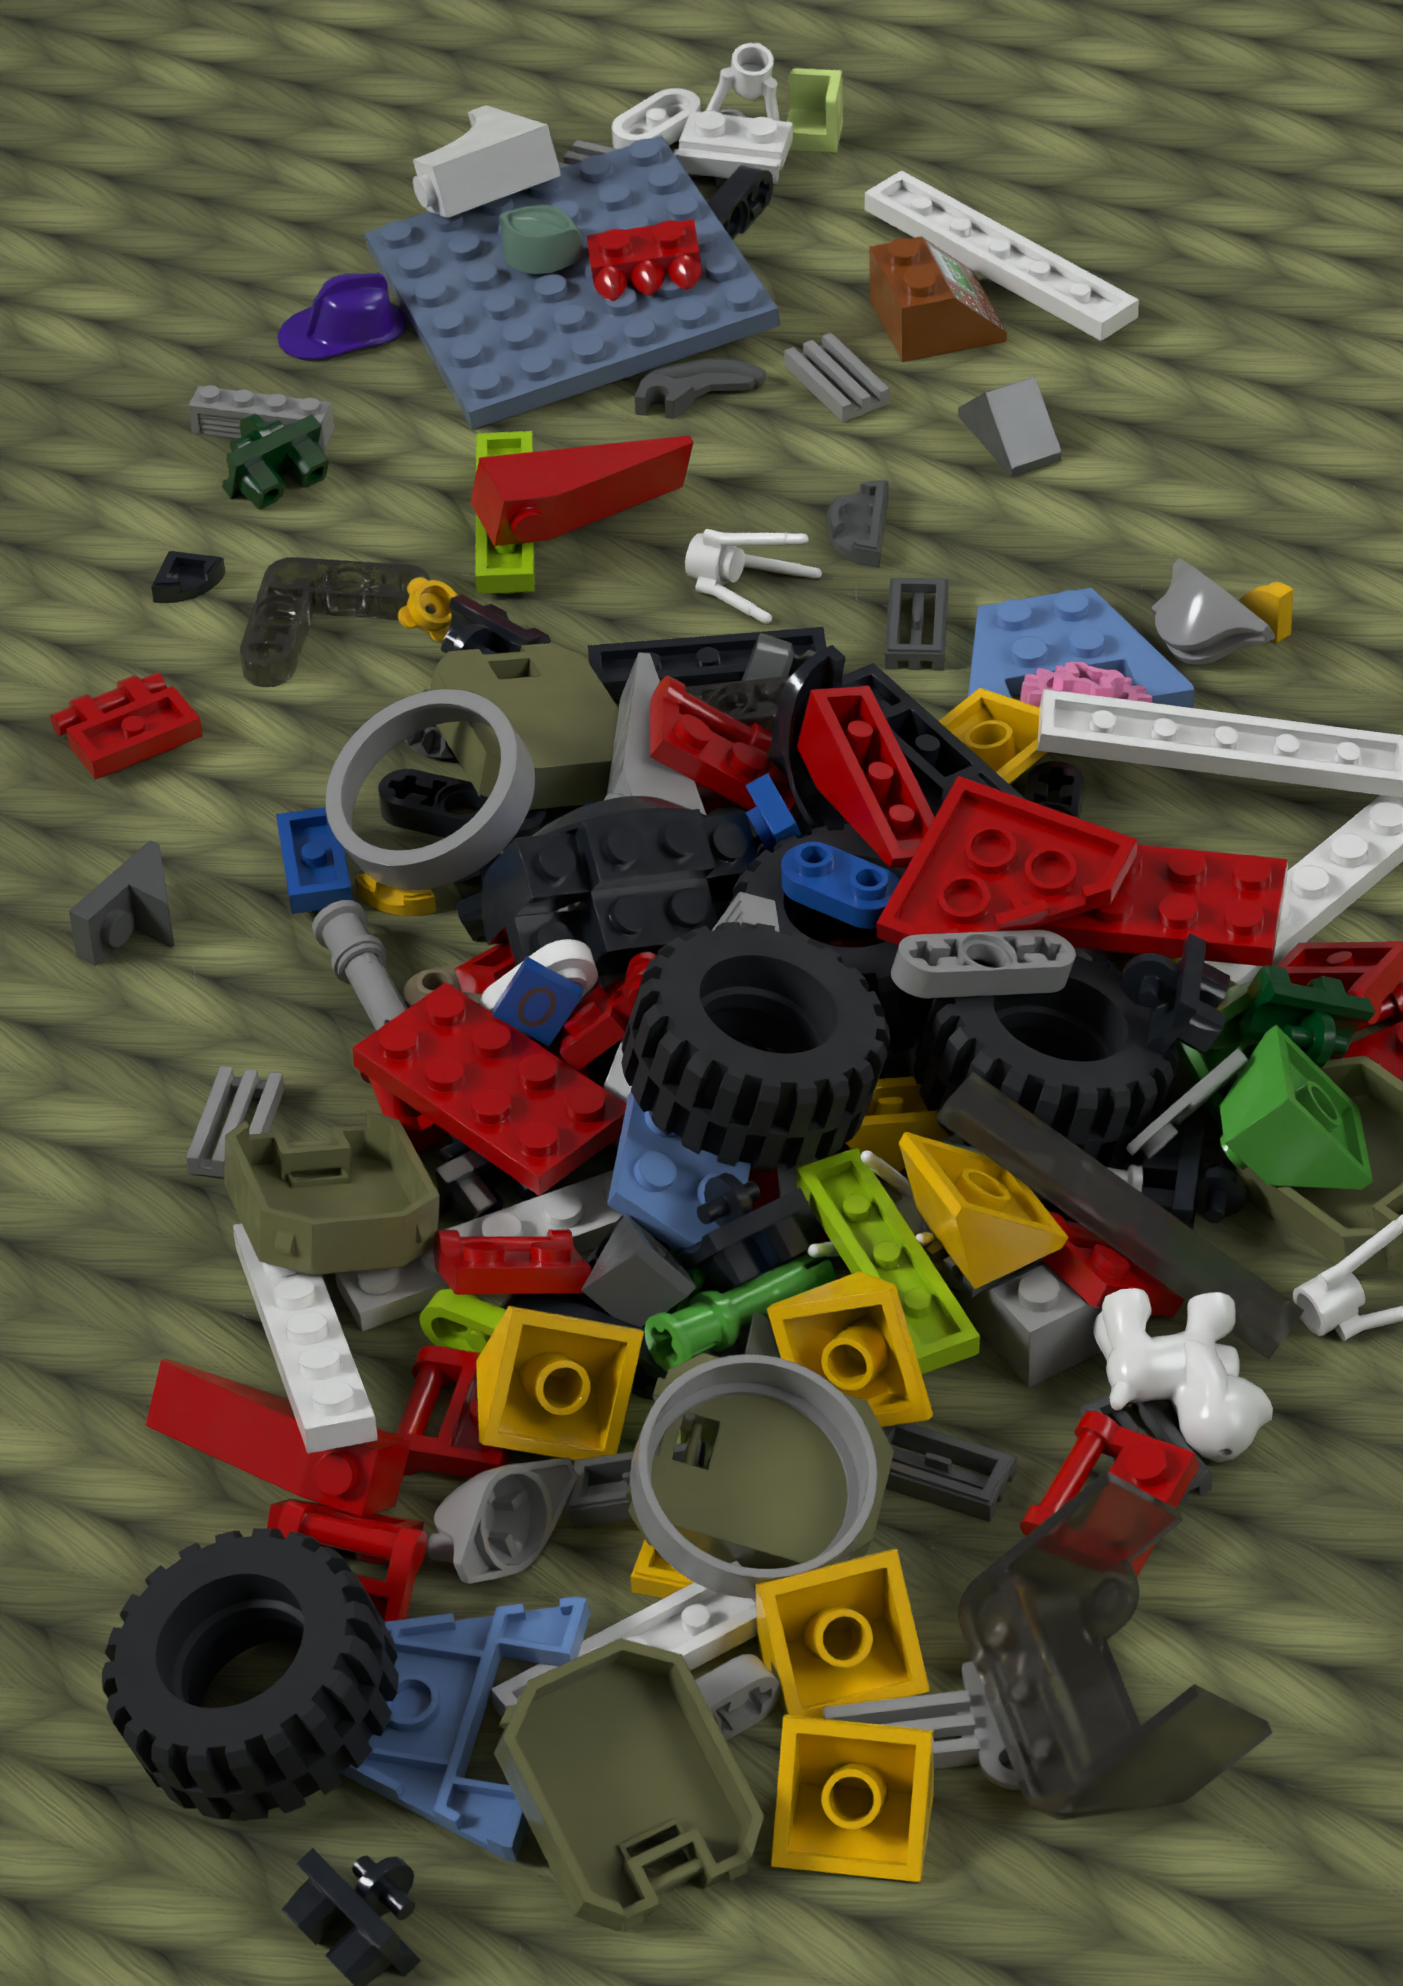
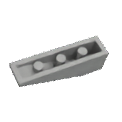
(631, 766)

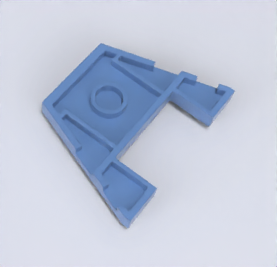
(1063, 628)
(665, 1183)
(439, 1707)

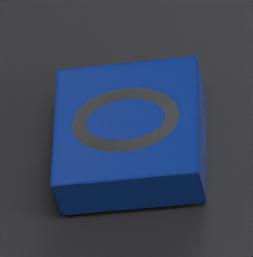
(537, 1001)

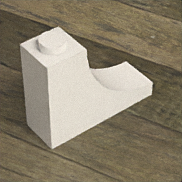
(486, 163)

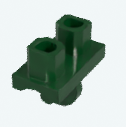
(272, 451)
(1313, 1016)

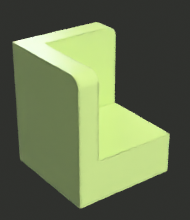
(815, 109)

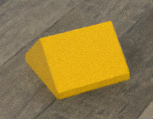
(998, 731)
(978, 1209)
(857, 1342)
(555, 1384)
(840, 1635)
(853, 1798)

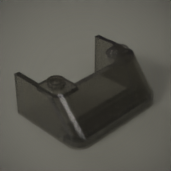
(1045, 1664)

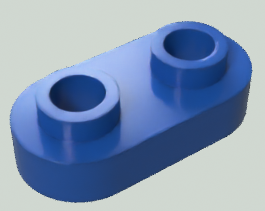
(837, 883)

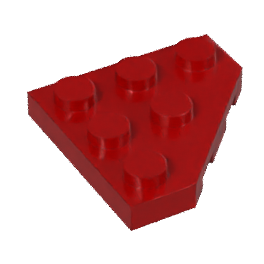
(1003, 867)

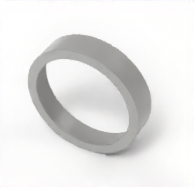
(473, 843)
(774, 1380)

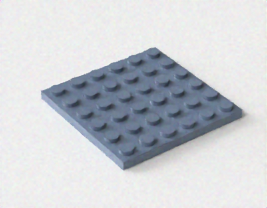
(535, 339)

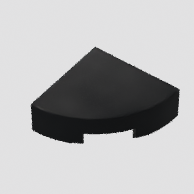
(186, 576)

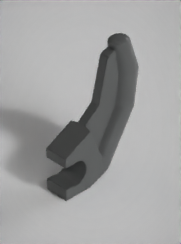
(683, 382)

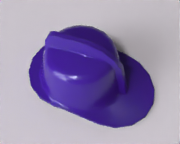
(344, 317)

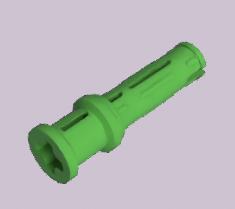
(717, 1318)

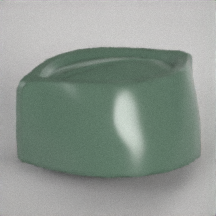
(540, 239)

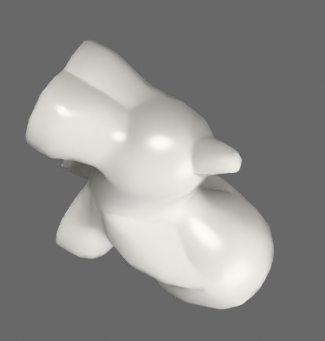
(1199, 1377)

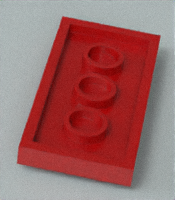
(1176, 892)
(492, 1088)

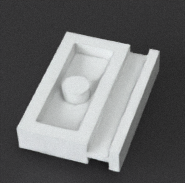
(721, 143)

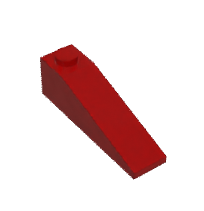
(564, 489)
(864, 771)
(263, 1438)

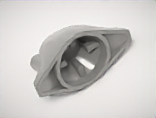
(1204, 620)
(501, 1518)

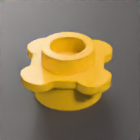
(432, 594)

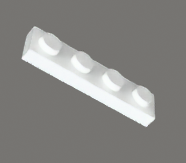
(687, 1622)

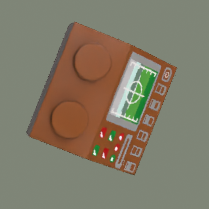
(929, 300)

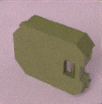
(554, 708)
(365, 1218)
(1344, 1219)
(770, 1482)
(614, 1758)

